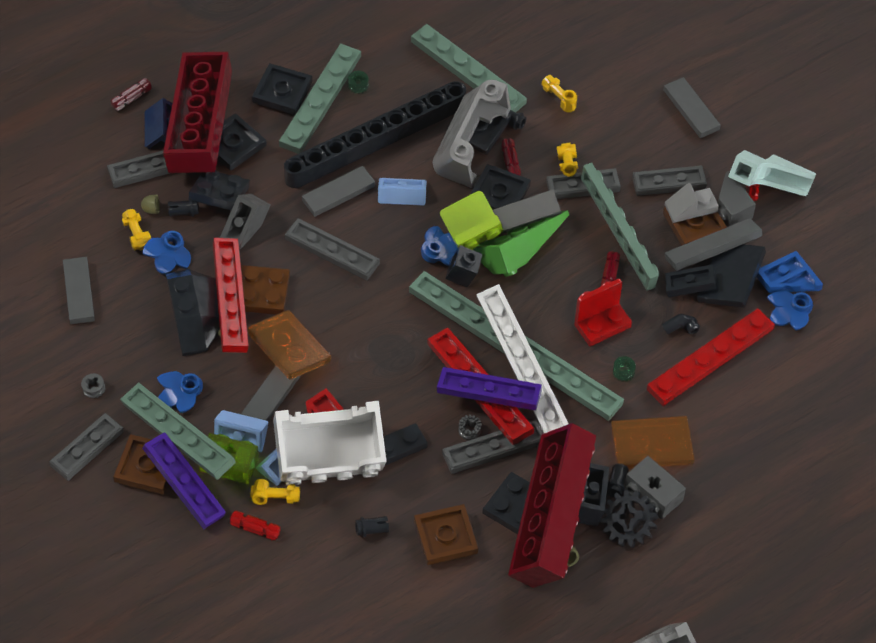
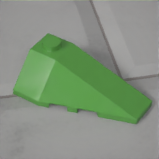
(514, 250)

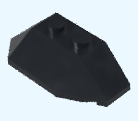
(194, 309)

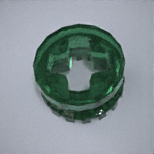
(363, 86)
(626, 374)

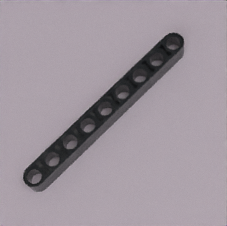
(373, 135)

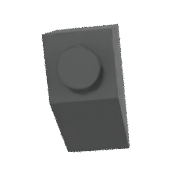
(734, 202)
(245, 218)

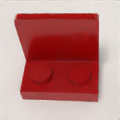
(600, 313)

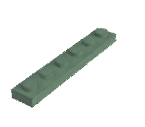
(460, 62)
(320, 99)
(620, 228)
(179, 430)

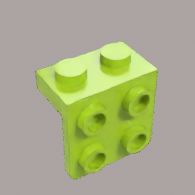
(471, 221)

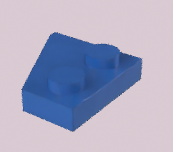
(789, 274)

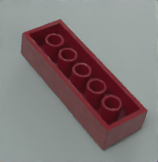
(198, 112)
(552, 506)

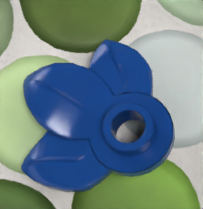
(438, 246)
(167, 255)
(788, 310)
(176, 390)

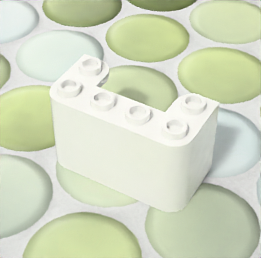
(329, 444)

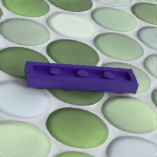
(489, 388)
(184, 480)

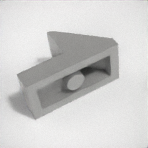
(690, 204)

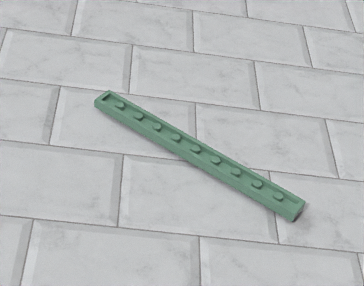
(556, 370)

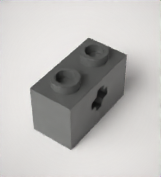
(657, 485)

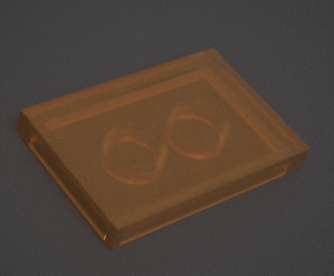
(289, 344)
(662, 439)

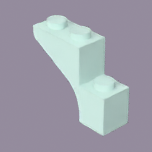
(771, 172)

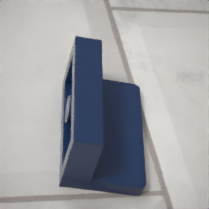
(157, 122)

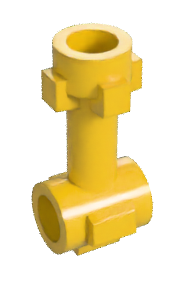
(568, 97)
(566, 153)
(139, 238)
(261, 492)

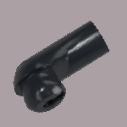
(681, 321)

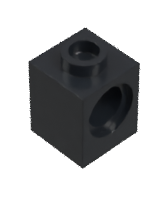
(463, 266)

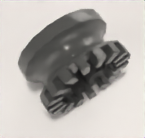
(94, 392)
(472, 421)

